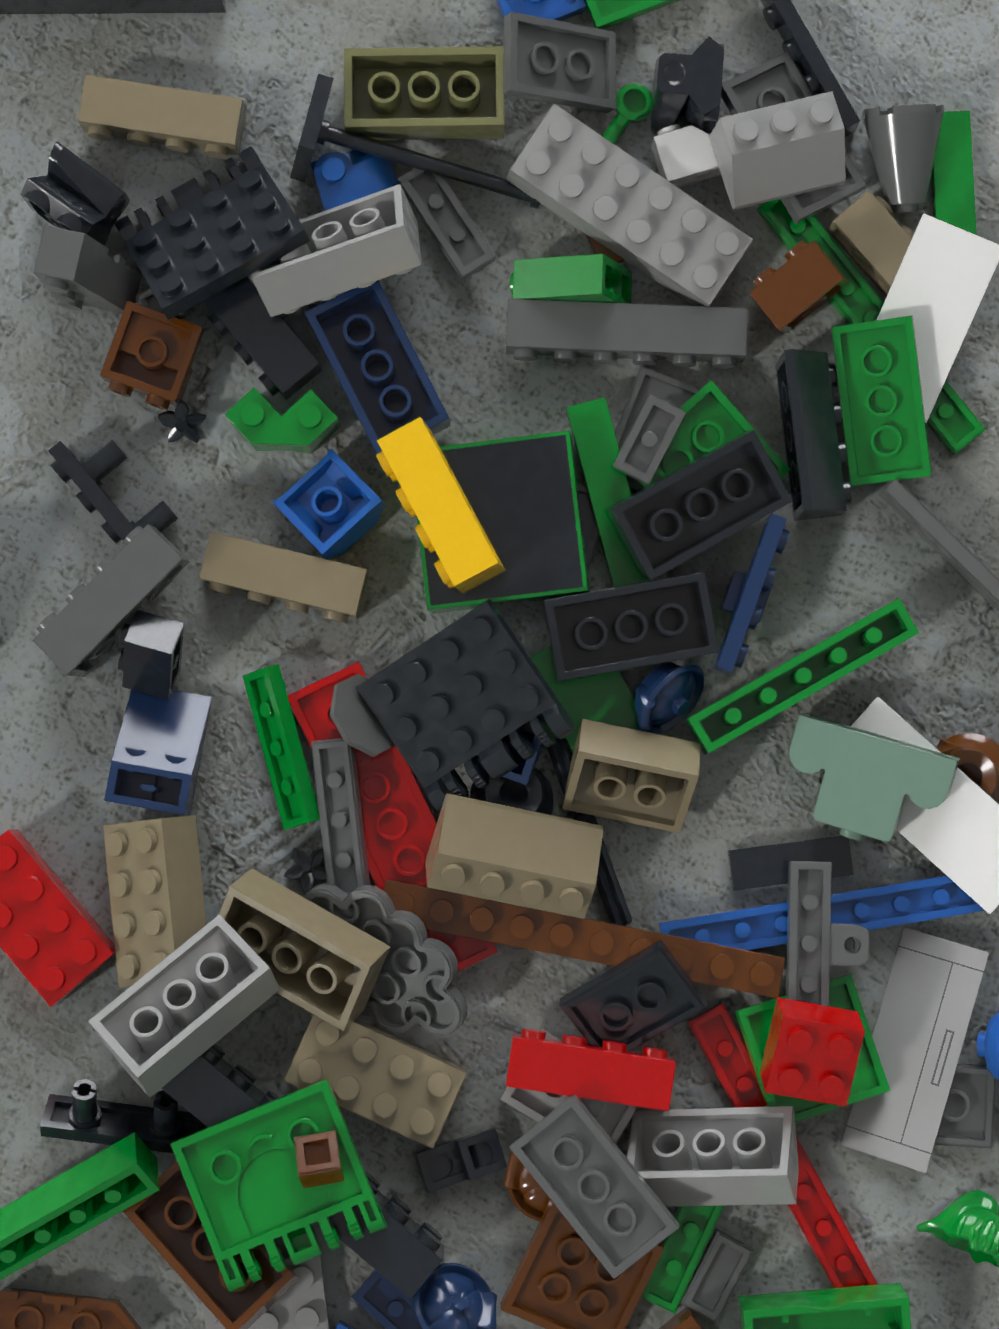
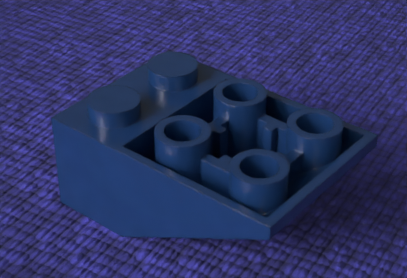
(159, 752)

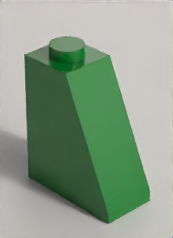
(572, 279)

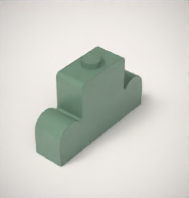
(868, 776)

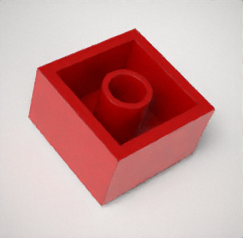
(812, 1051)

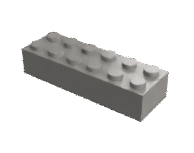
(628, 208)

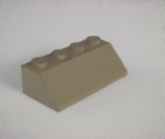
(514, 856)

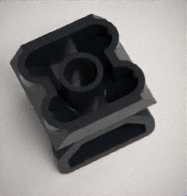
(688, 87)
(75, 196)

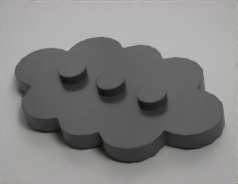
(418, 969)

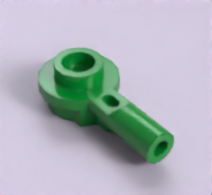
(632, 106)

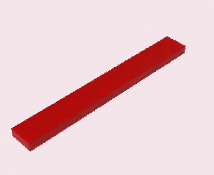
(813, 1205)

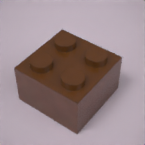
(797, 286)

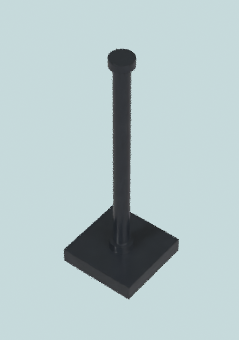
(318, 131)

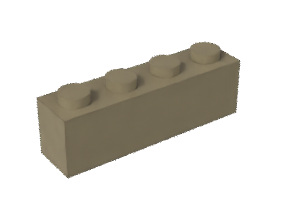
(161, 116)
(873, 239)
(283, 576)

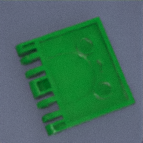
(250, 1187)

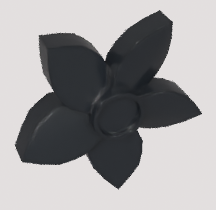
(181, 423)
(307, 868)

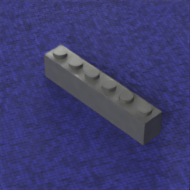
(626, 332)

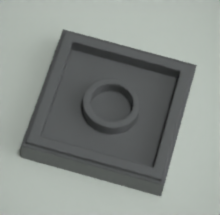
(969, 1109)

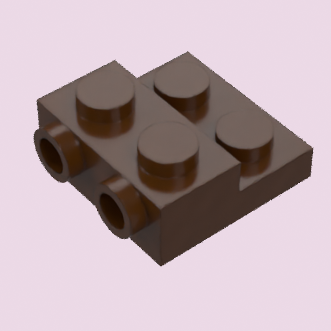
(151, 356)

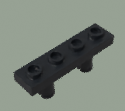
(92, 496)
(106, 1122)

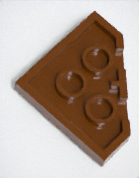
(61, 1311)

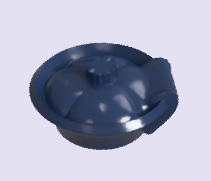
(667, 696)
(455, 1300)

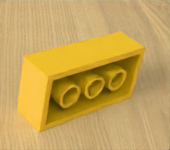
(440, 505)

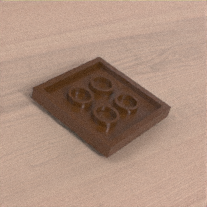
(566, 1284)

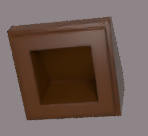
(318, 1159)

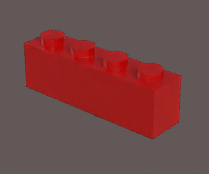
(591, 1071)

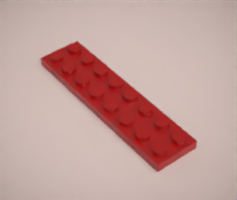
(393, 808)

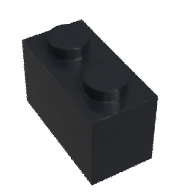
(151, 654)

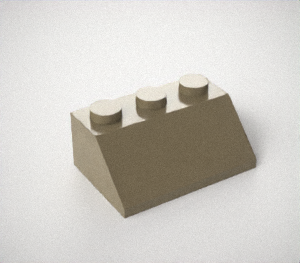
(632, 776)

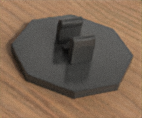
(356, 720)

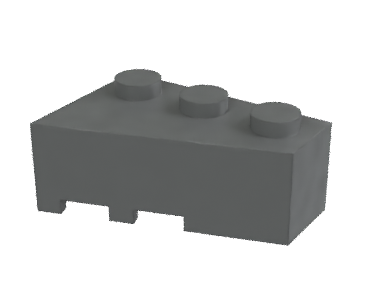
(81, 273)

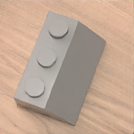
(780, 150)

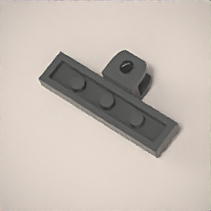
(812, 939)

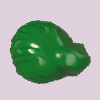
(969, 1225)

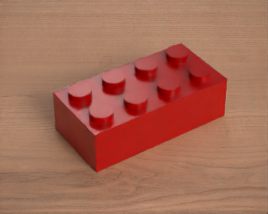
(45, 925)

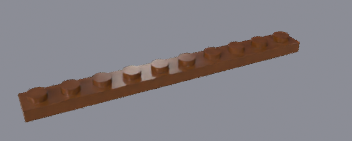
(584, 938)

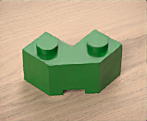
(298, 429)

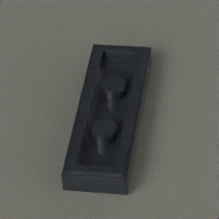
(770, 863)

